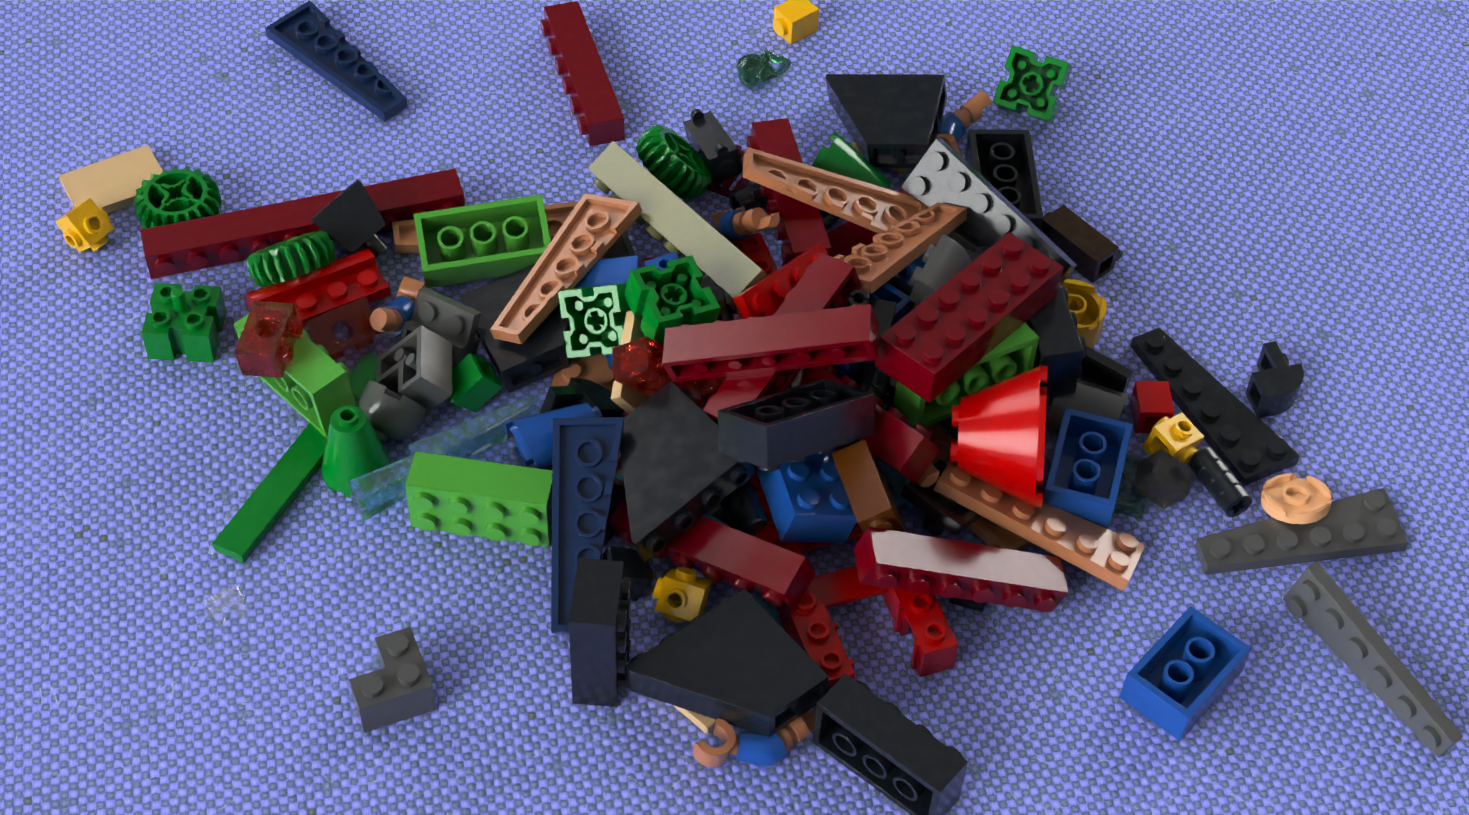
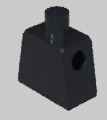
(352, 220)

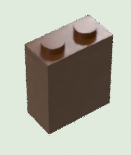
(867, 488)

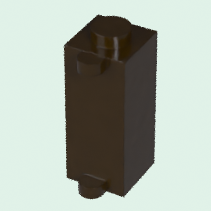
(1081, 243)

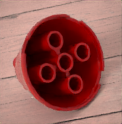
(1005, 435)

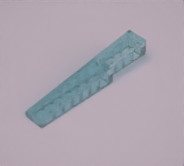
(386, 485)

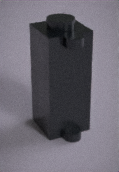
(713, 145)

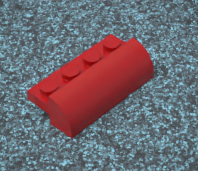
(328, 286)
(770, 292)

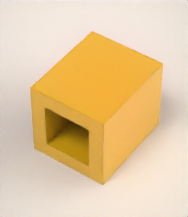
(795, 20)

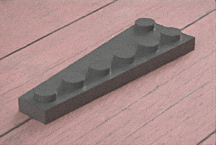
(1351, 528)
(1353, 639)

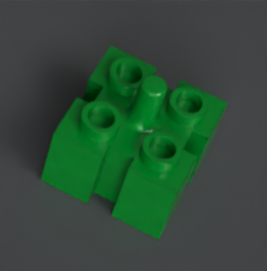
(1032, 84)
(670, 297)
(594, 318)
(184, 322)

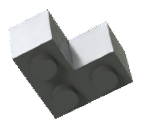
(418, 368)
(398, 688)

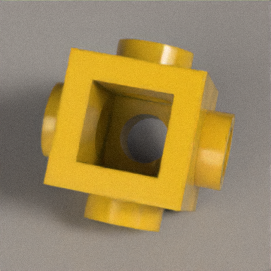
(85, 226)
(1174, 436)
(681, 594)

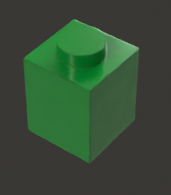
(473, 383)

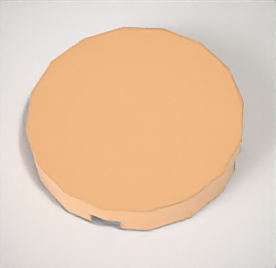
(1296, 499)

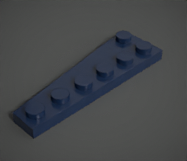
(317, 44)
(582, 493)

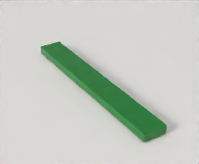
(284, 481)

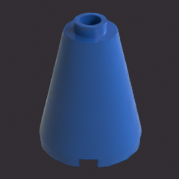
(535, 434)

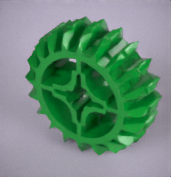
(673, 162)
(176, 197)
(291, 258)

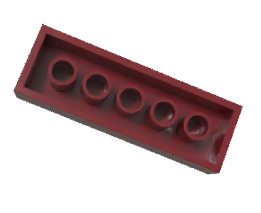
(968, 317)

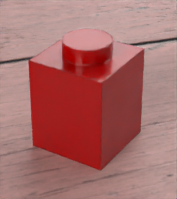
(1150, 403)

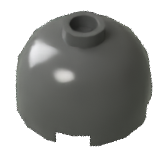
(391, 413)

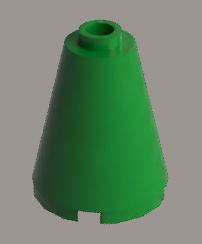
(846, 161)
(351, 449)

